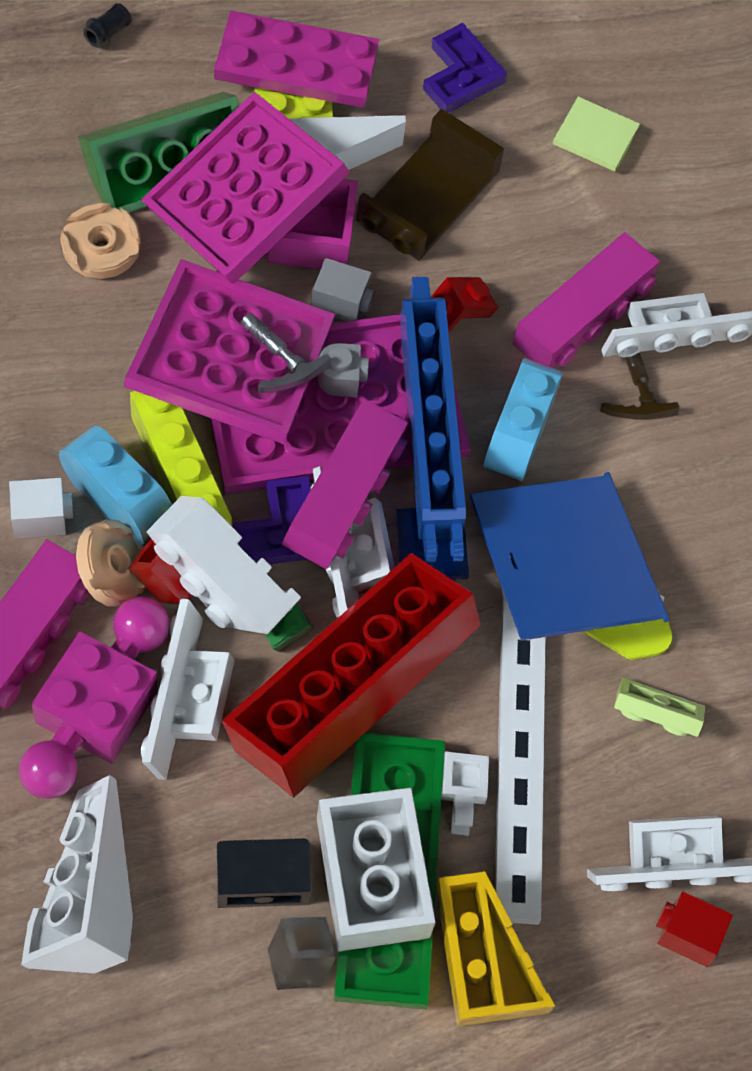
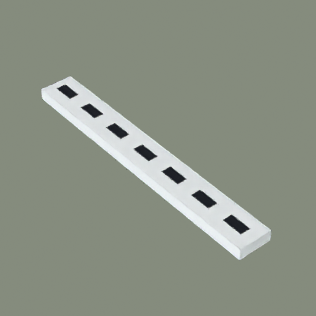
(520, 773)

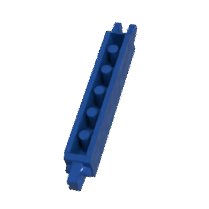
(432, 421)

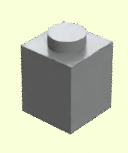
(343, 290)

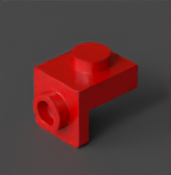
(465, 299)

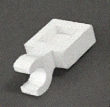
(464, 783)

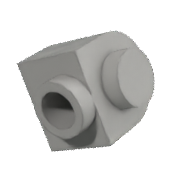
(344, 371)

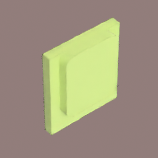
(596, 134)

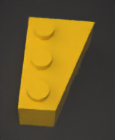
(484, 957)

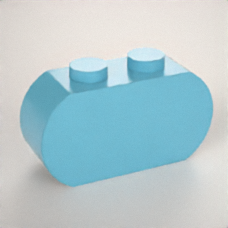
(523, 419)
(114, 482)

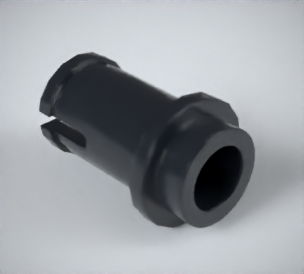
(105, 26)

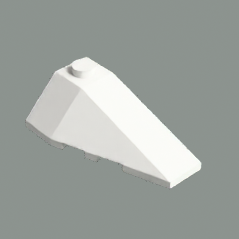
(88, 904)

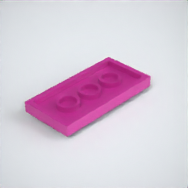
(296, 59)

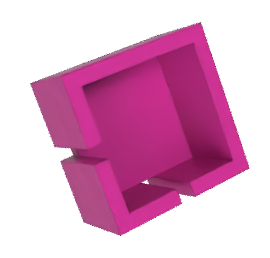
(321, 233)

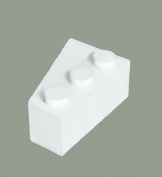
(218, 569)

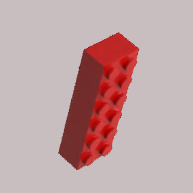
(352, 674)

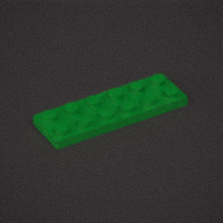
(397, 971)

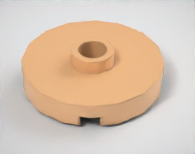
(100, 224)
(103, 560)

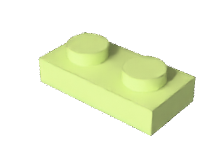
(673, 712)

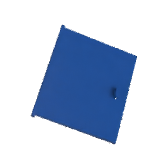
(570, 557)

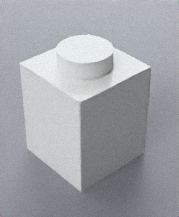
(39, 508)

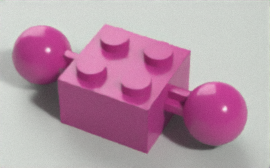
(94, 698)

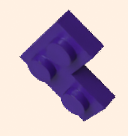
(468, 73)
(265, 536)

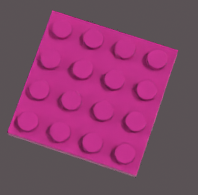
(245, 187)
(212, 365)

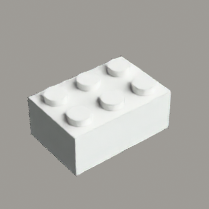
(375, 869)

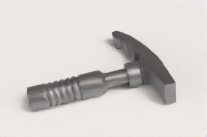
(302, 371)

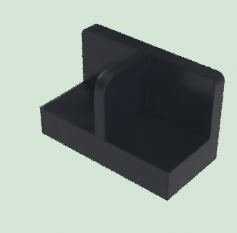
(263, 873)

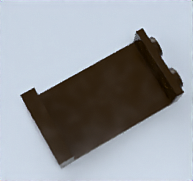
(432, 186)

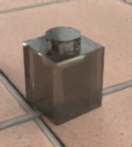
(301, 953)

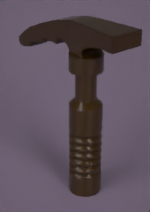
(649, 408)

